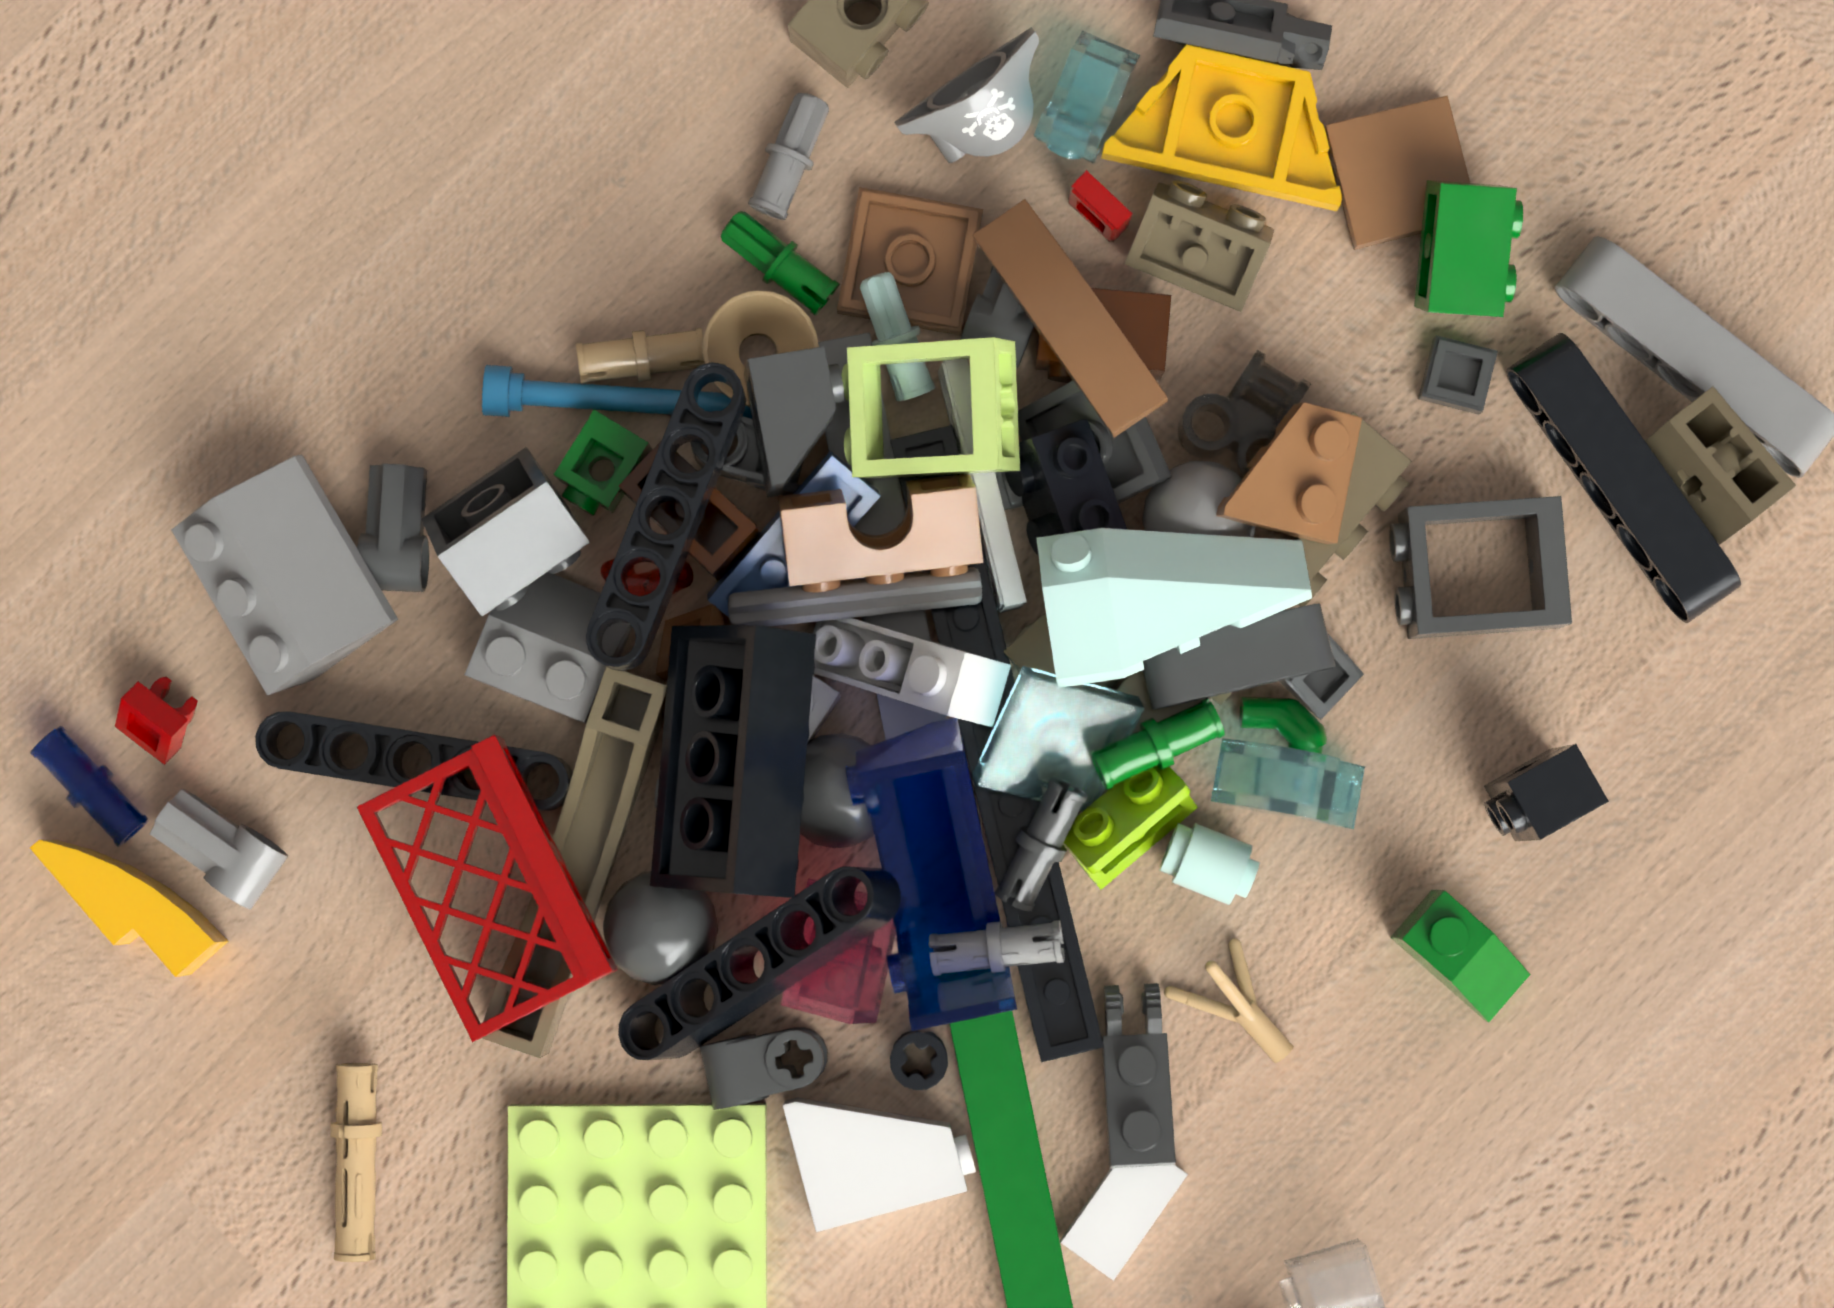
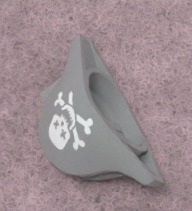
(983, 107)

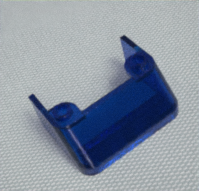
(935, 849)

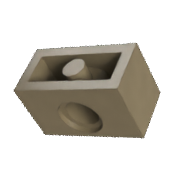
(847, 47)

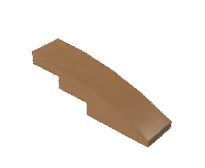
(1070, 318)

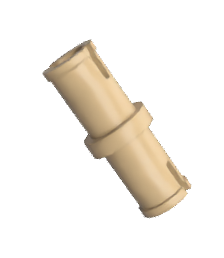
(640, 355)

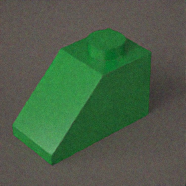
(1461, 953)

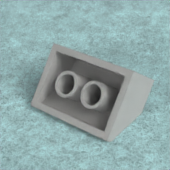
(284, 575)

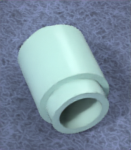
(1209, 863)

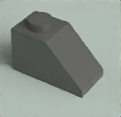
(790, 409)

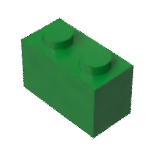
(1467, 248)

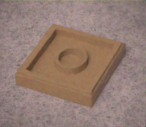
(1385, 167)
(922, 246)

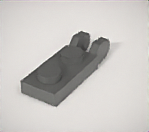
(1137, 1085)

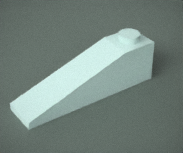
(1142, 592)

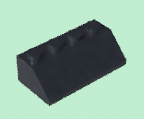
(733, 759)

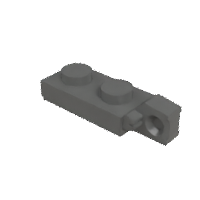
(1246, 29)

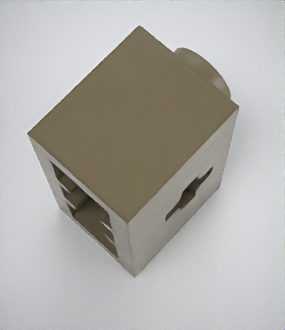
(1719, 465)

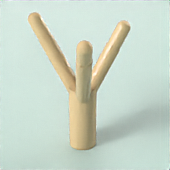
(1245, 1008)

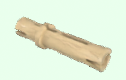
(355, 1162)

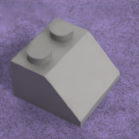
(542, 648)

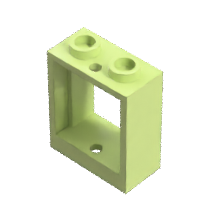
(992, 405)

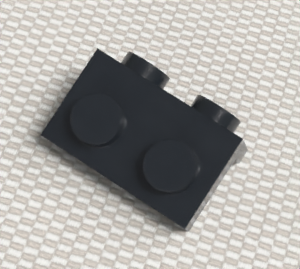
(1064, 484)

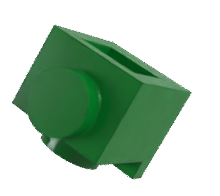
(598, 441)

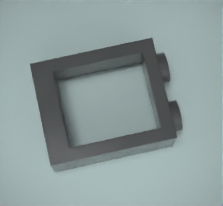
(1545, 560)

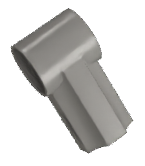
(232, 856)

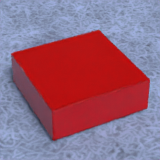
(1099, 207)

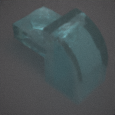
(1086, 98)
(1288, 782)

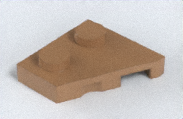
(1300, 477)

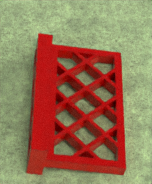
(538, 861)

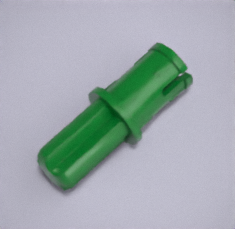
(779, 261)

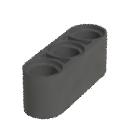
(1241, 658)

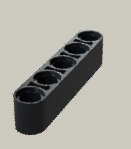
(1623, 477)
(662, 485)
(385, 754)
(785, 956)

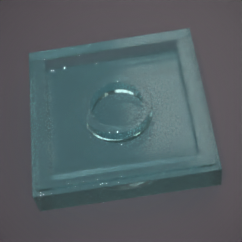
(1050, 735)

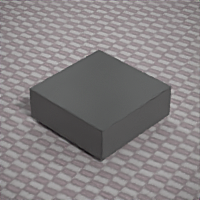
(1457, 375)

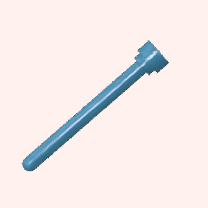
(510, 391)

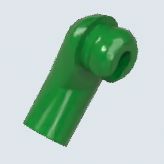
(1288, 717)

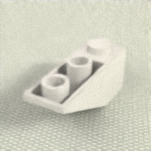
(910, 669)

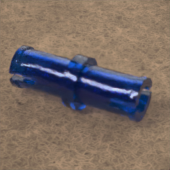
(89, 786)

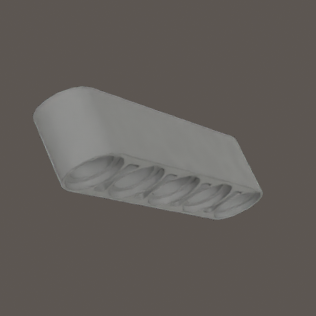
(1695, 352)

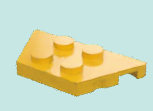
(1232, 127)

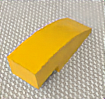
(132, 905)

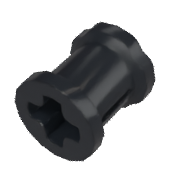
(915, 1079)

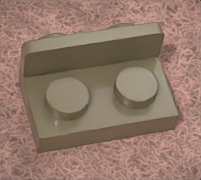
(1200, 244)

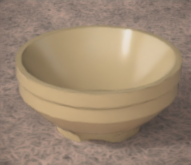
(751, 315)

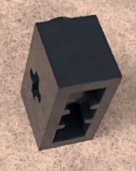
(1543, 794)

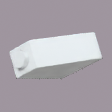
(872, 1160)

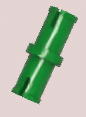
(1157, 743)

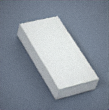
(1121, 1214)

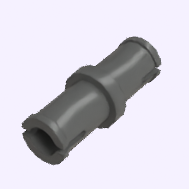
(1041, 844)

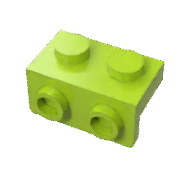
(1128, 822)

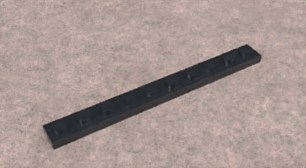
(1054, 992)

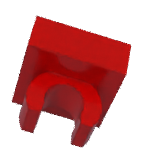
(152, 721)

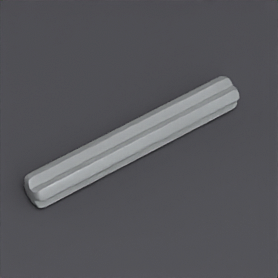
(854, 599)

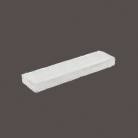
(994, 529)

